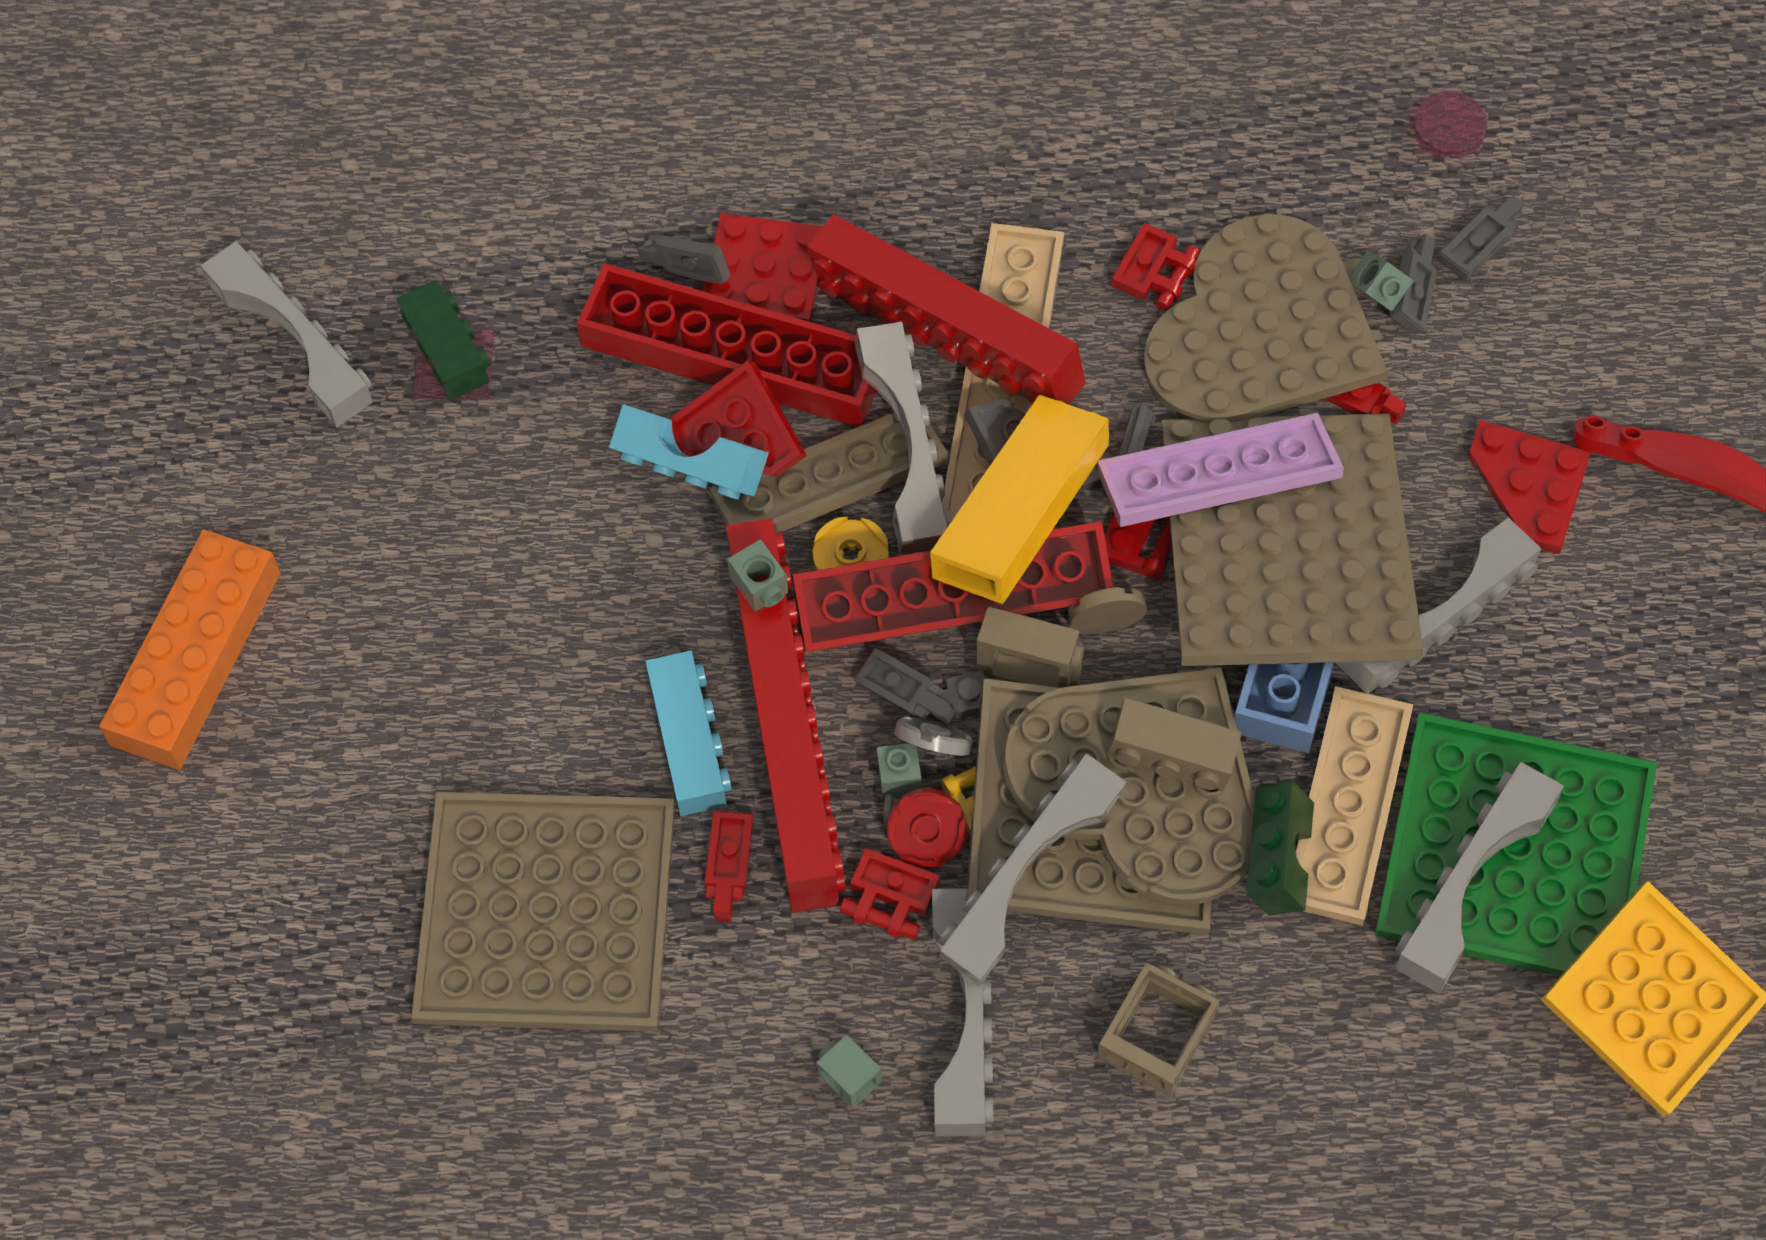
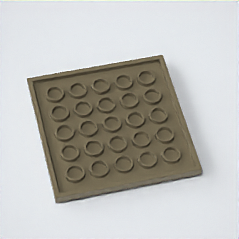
(1068, 876)
(545, 912)

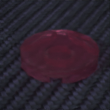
(1450, 125)

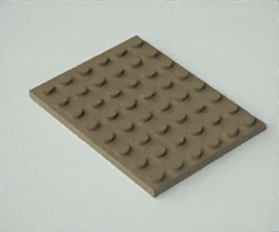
(1301, 568)

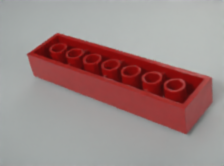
(945, 314)
(714, 335)
(903, 599)

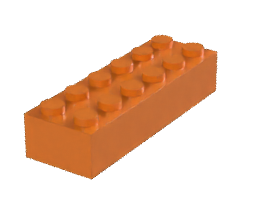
(190, 649)

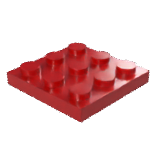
(767, 264)

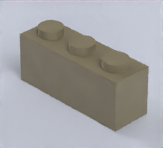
(1174, 744)

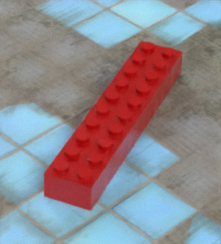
(790, 735)

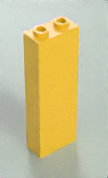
(1020, 499)

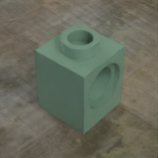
(1380, 280)
(757, 561)
(898, 769)
(848, 1070)

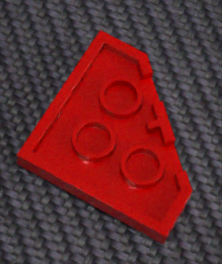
(741, 411)
(1530, 480)

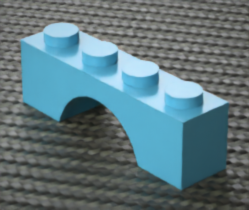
(651, 438)

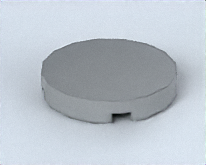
(933, 737)

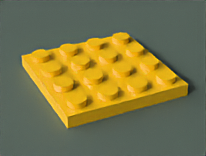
(1655, 998)

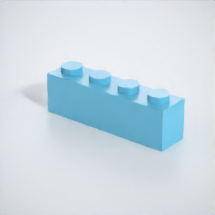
(687, 734)

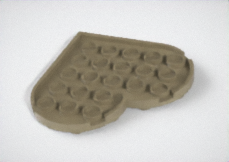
(1265, 326)
(1162, 831)

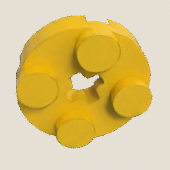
(849, 534)

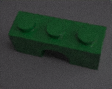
(1274, 874)

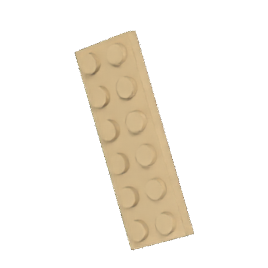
(1352, 801)

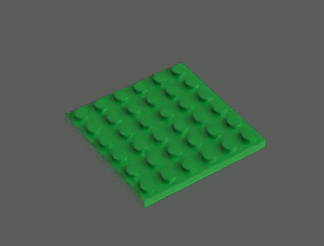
(1543, 893)

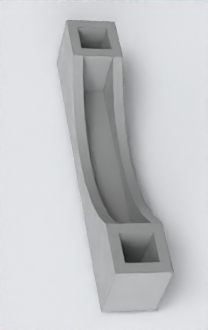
(244, 286)
(886, 366)
(1499, 561)
(1081, 801)
(1438, 941)
(960, 1090)

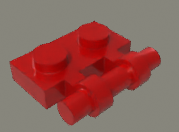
(1146, 259)
(894, 883)

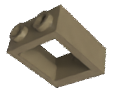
(1028, 650)
(1141, 1063)

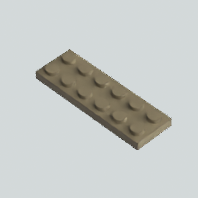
(829, 476)

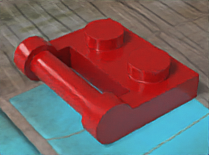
(1127, 543)

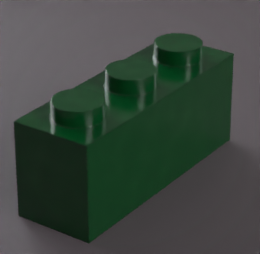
(444, 339)

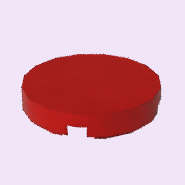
(926, 828)

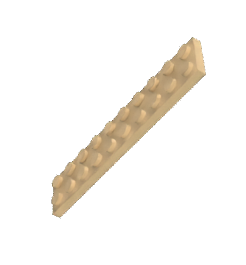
(1023, 275)

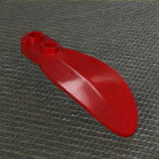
(1678, 456)

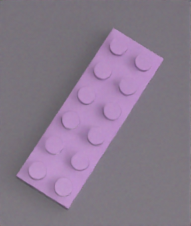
(1219, 469)

